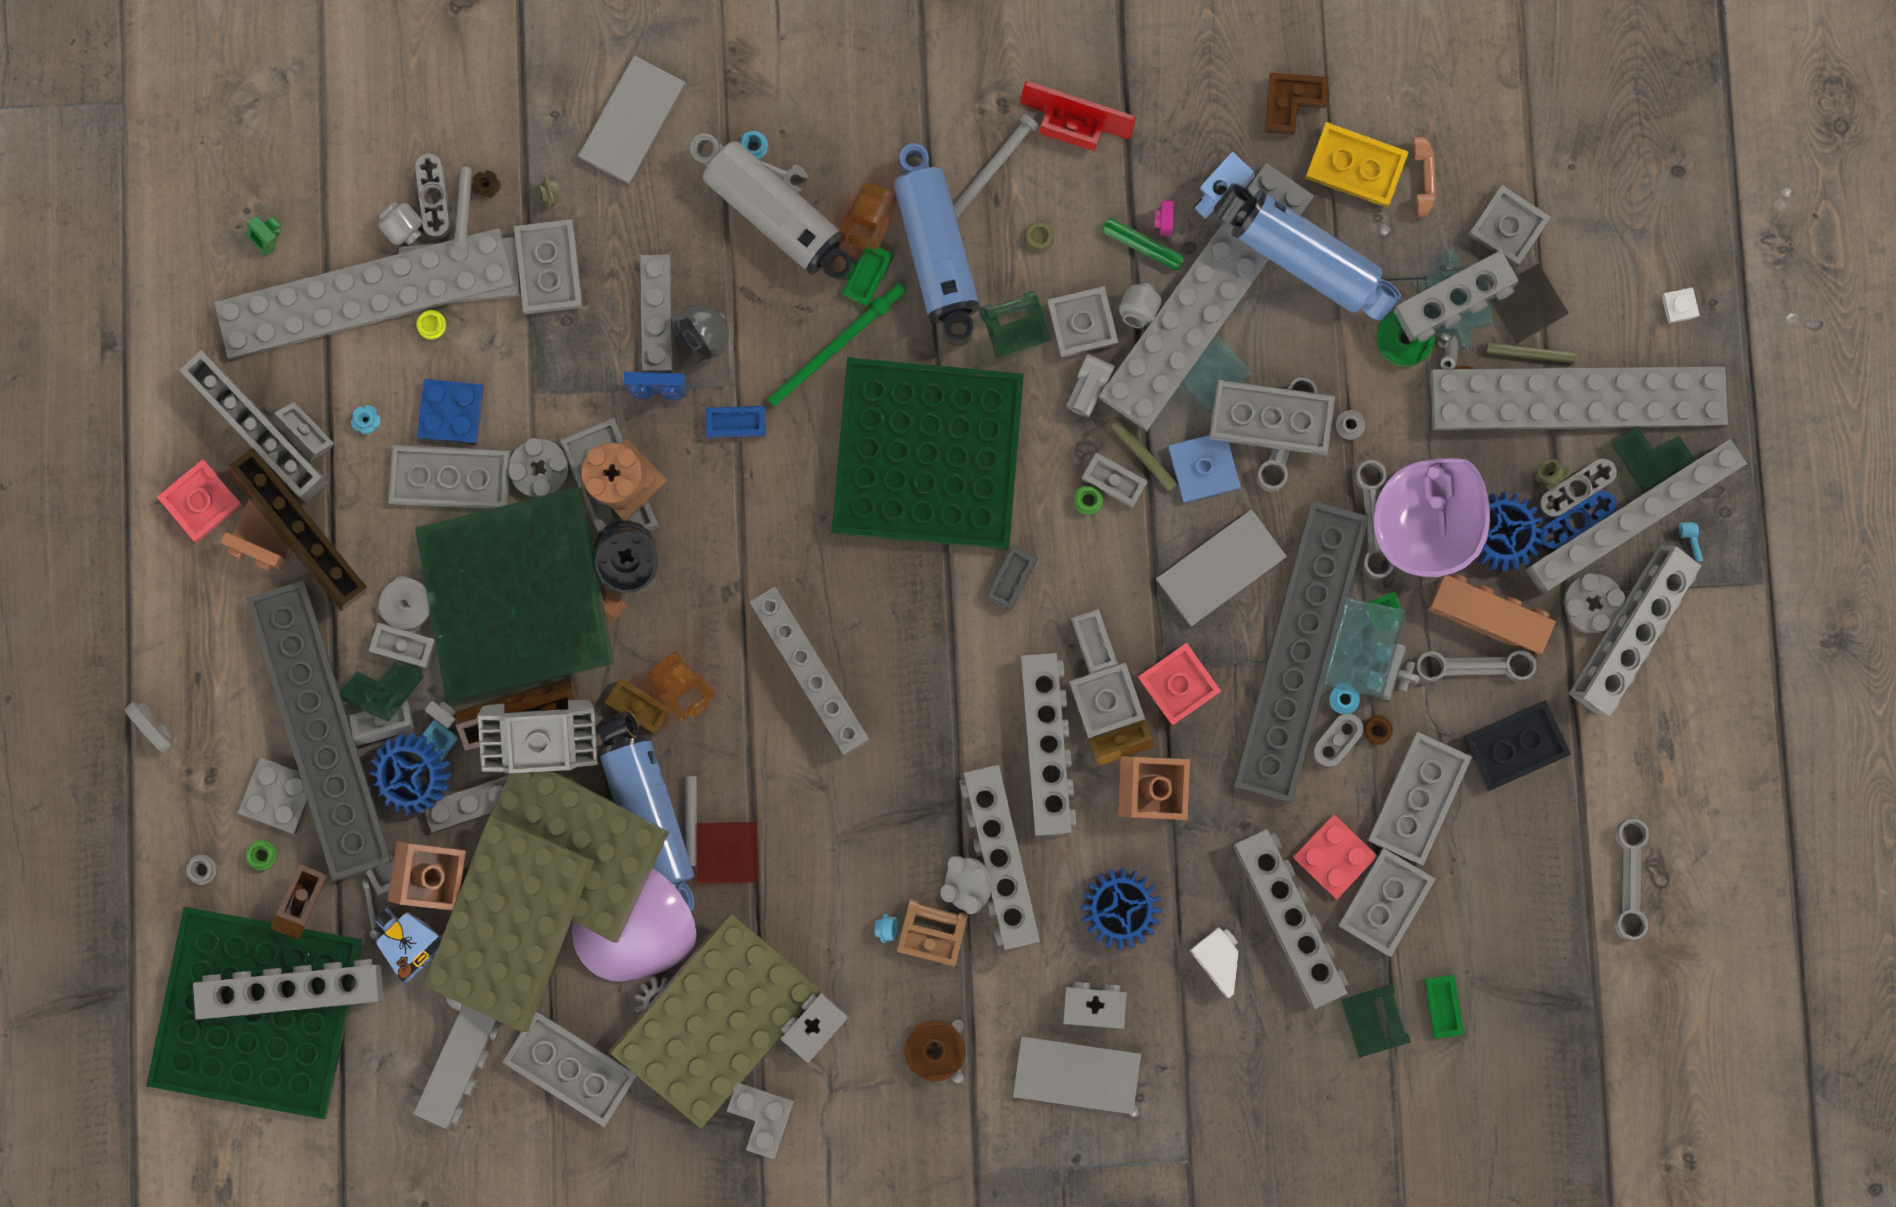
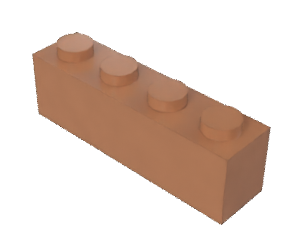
(1492, 615)

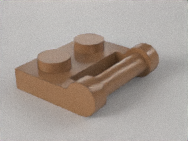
(928, 942)

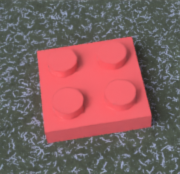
(199, 501)
(1179, 684)
(1334, 856)

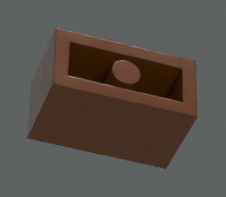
(298, 901)

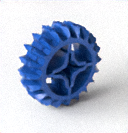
(1527, 523)
(403, 765)
(1146, 902)

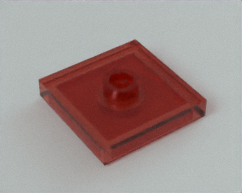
(727, 852)

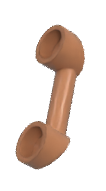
(1423, 151)

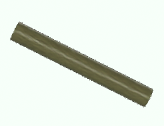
(1530, 353)
(1144, 455)

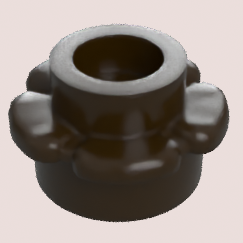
(489, 191)

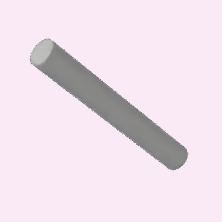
(463, 207)
(691, 818)

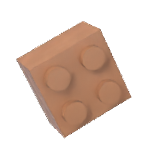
(1154, 788)
(426, 875)

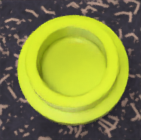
(431, 324)

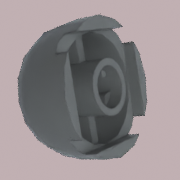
(701, 331)

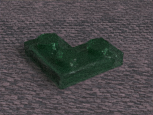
(1647, 465)
(382, 697)

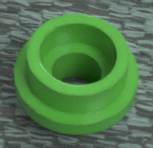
(1092, 491)
(252, 855)

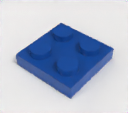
(645, 385)
(450, 411)

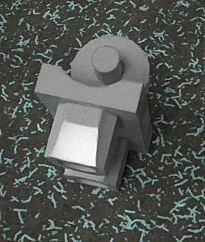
(1406, 676)

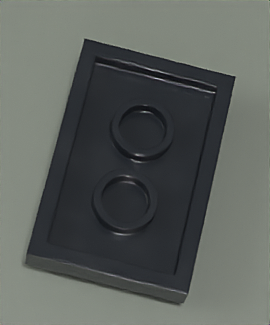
(1516, 745)

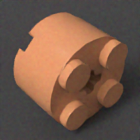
(602, 462)

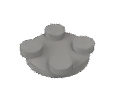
(404, 604)
(966, 884)

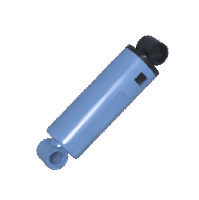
(936, 244)
(1307, 251)
(640, 788)

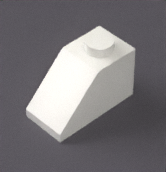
(1218, 958)

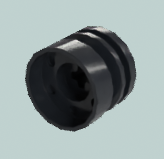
(628, 572)

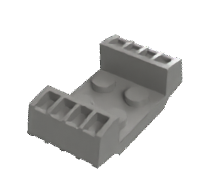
(537, 738)

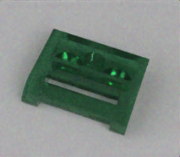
(1019, 333)
(1365, 1023)

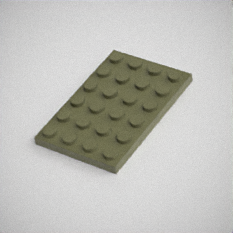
(594, 827)
(508, 923)
(714, 1020)

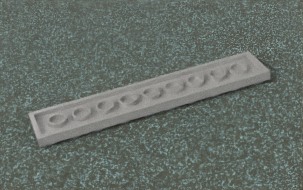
(363, 294)
(1194, 313)
(1578, 398)

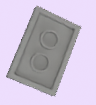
(548, 266)
(1386, 902)

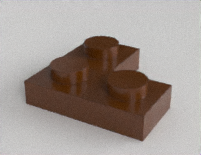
(1287, 93)

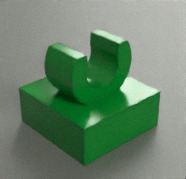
(263, 234)

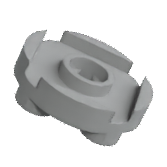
(534, 452)
(1577, 607)

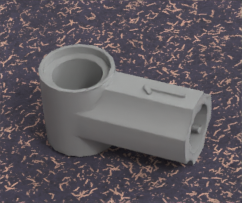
(1092, 379)

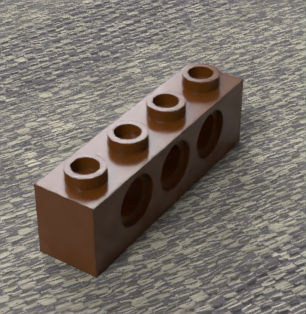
(541, 698)

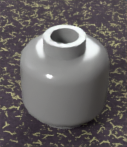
(400, 223)
(1139, 305)

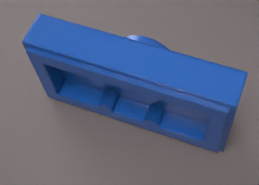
(735, 422)

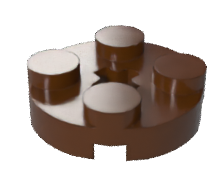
(946, 1037)

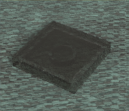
(1531, 305)

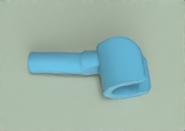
(1691, 531)

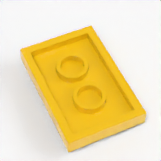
(1357, 165)

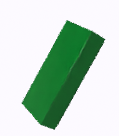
(867, 275)
(1443, 1006)

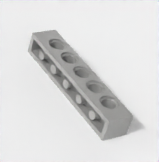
(254, 426)
(1621, 635)
(1032, 669)
(809, 671)
(991, 781)
(1317, 992)
(210, 1004)

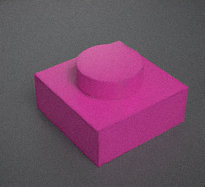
(1164, 219)

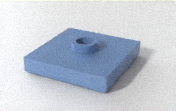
(1203, 468)

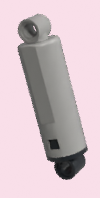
(773, 207)

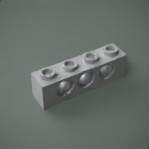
(1493, 269)

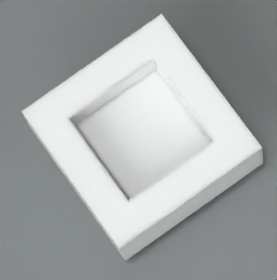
(1680, 305)

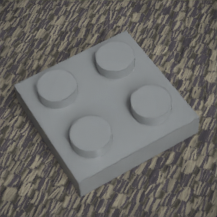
(1509, 225)
(1082, 322)
(1106, 700)
(275, 796)

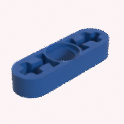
(1590, 503)

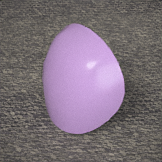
(1433, 517)
(654, 939)

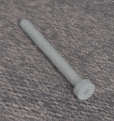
(1027, 125)

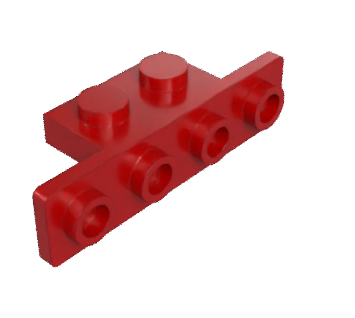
(1074, 118)

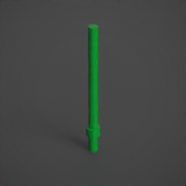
(880, 307)

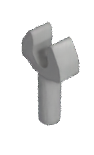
(788, 175)

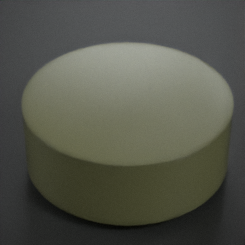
(1039, 236)

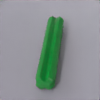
(1142, 244)

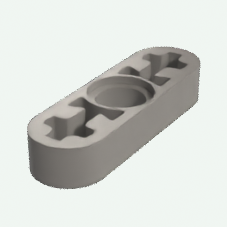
(438, 174)
(1589, 491)

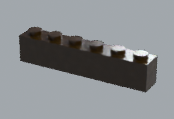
(297, 529)

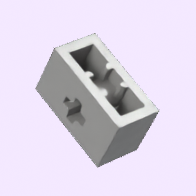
(1110, 1016)
(807, 1044)

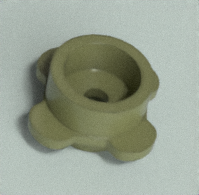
(549, 191)
(1551, 473)

